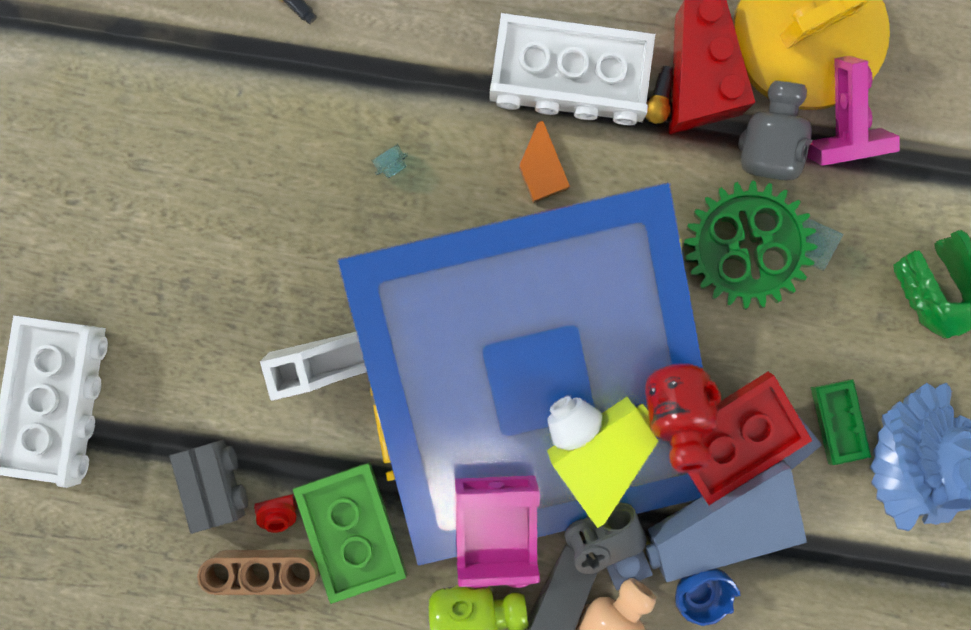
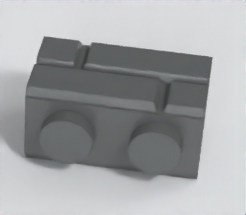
(209, 485)

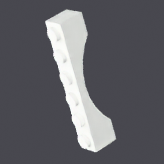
(312, 365)

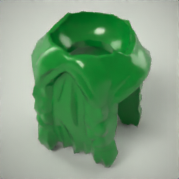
(924, 292)

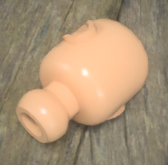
(619, 614)

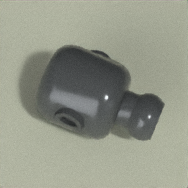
(778, 139)

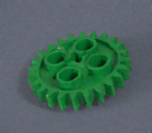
(786, 238)

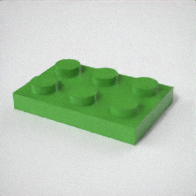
(350, 533)

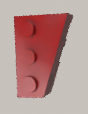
(708, 67)

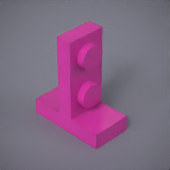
(853, 119)

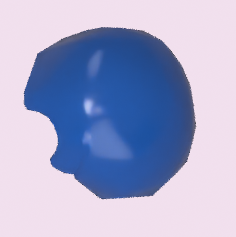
(706, 596)

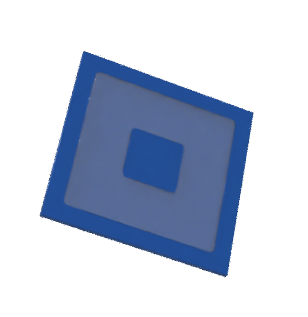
(497, 325)

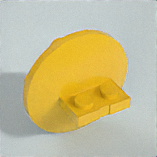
(803, 37)

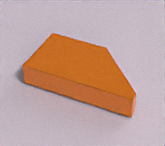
(542, 167)

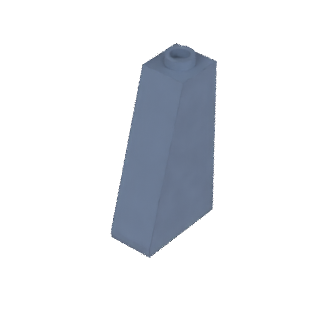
(740, 526)

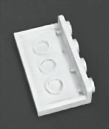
(572, 69)
(49, 399)

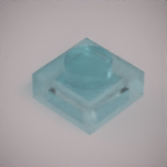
(826, 241)

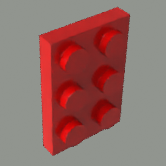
(751, 435)

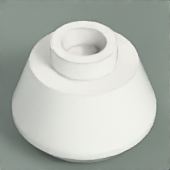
(573, 423)

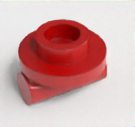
(276, 514)

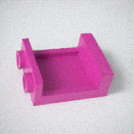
(497, 531)

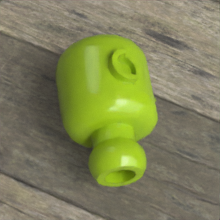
(476, 610)

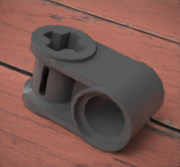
(610, 543)

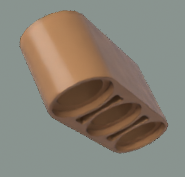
(244, 581)

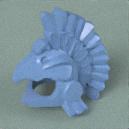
(923, 459)

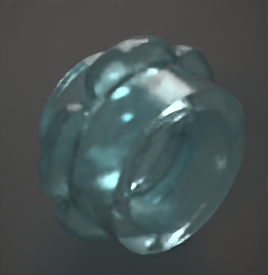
(390, 161)

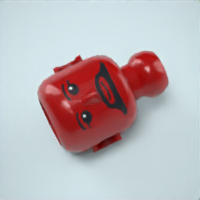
(683, 412)

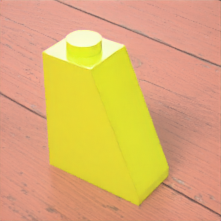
(609, 462)

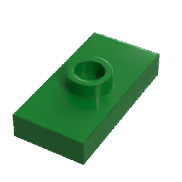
(841, 422)

